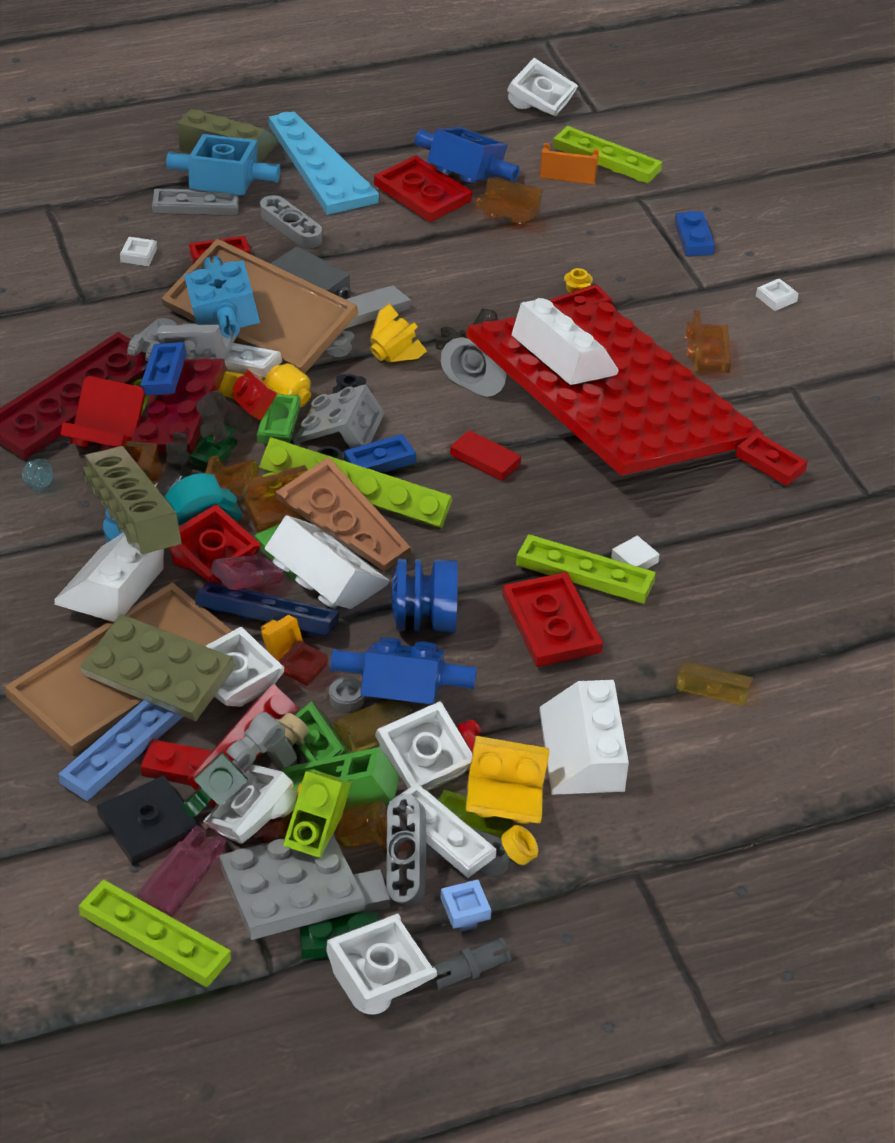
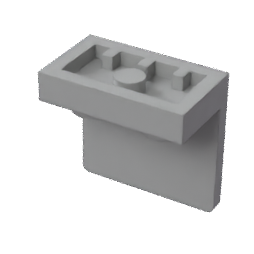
(199, 340)
(350, 412)

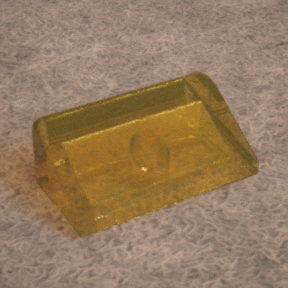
(714, 683)
(360, 727)

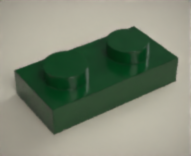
(315, 935)

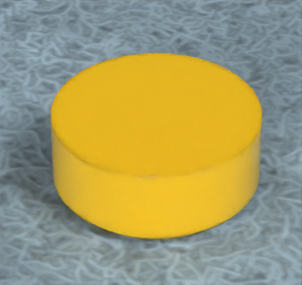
(519, 844)

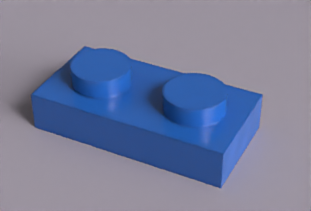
(694, 233)
(164, 368)
(382, 454)

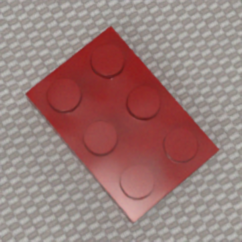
(423, 188)
(552, 619)

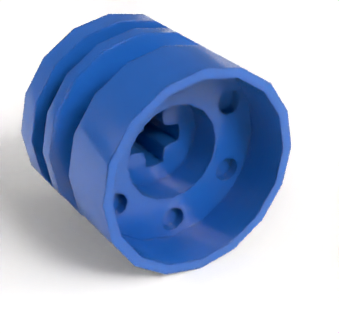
(426, 595)

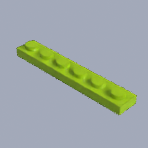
(380, 489)

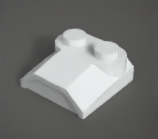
(540, 88)
(253, 671)
(425, 747)
(262, 798)
(378, 964)

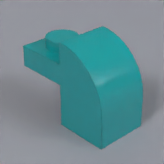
(198, 493)

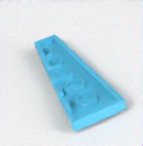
(322, 168)

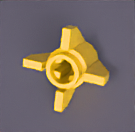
(393, 339)

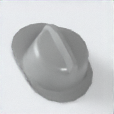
(472, 367)

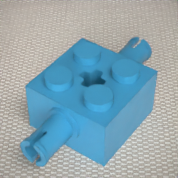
(223, 165)
(222, 296)

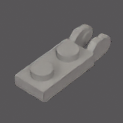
(147, 338)

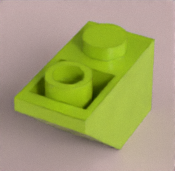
(316, 812)

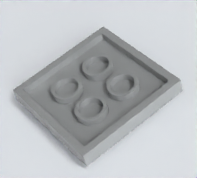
(289, 888)

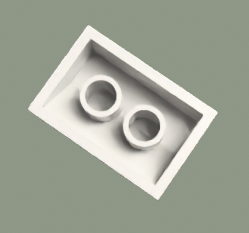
(561, 343)
(323, 564)
(111, 580)
(585, 739)

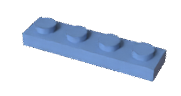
(117, 749)

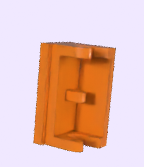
(569, 166)

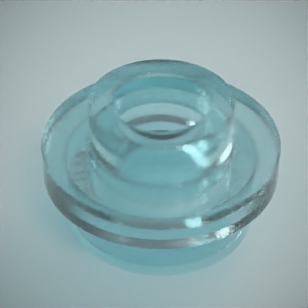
(37, 474)

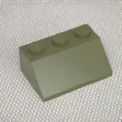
(198, 123)

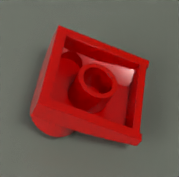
(209, 538)

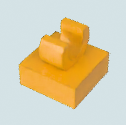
(281, 636)

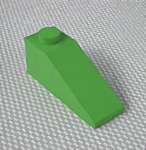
(368, 770)

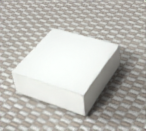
(138, 251)
(777, 294)
(636, 553)

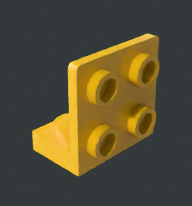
(506, 780)

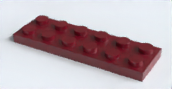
(39, 412)

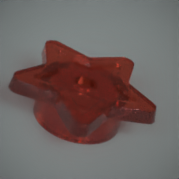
(274, 829)

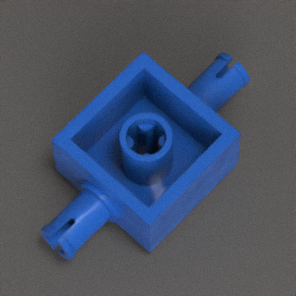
(467, 154)
(403, 670)

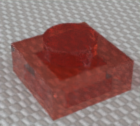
(303, 663)

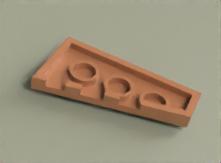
(342, 511)

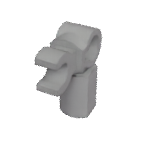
(263, 736)

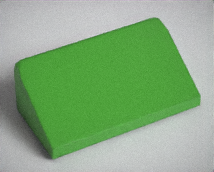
(322, 739)

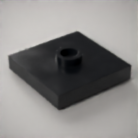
(147, 819)

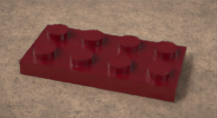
(179, 410)

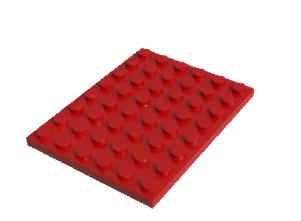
(632, 420)

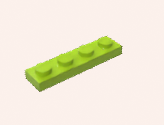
(610, 154)
(586, 568)
(155, 933)

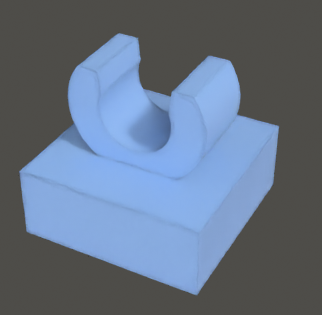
(465, 905)

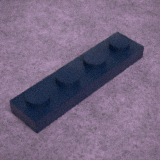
(265, 607)

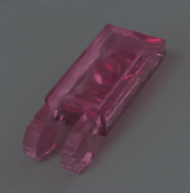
(181, 872)

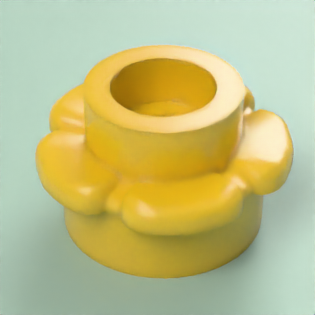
(577, 280)

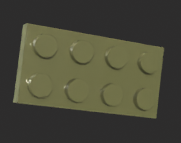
(158, 666)

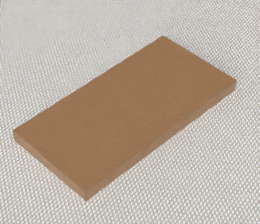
(292, 312)
(82, 709)

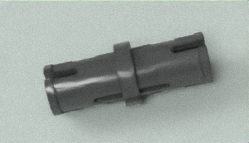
(470, 963)

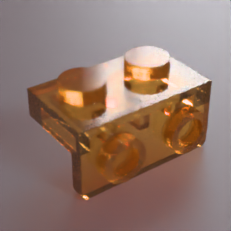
(510, 199)
(708, 346)
(261, 499)

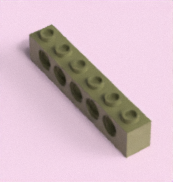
(131, 500)

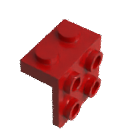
(105, 413)

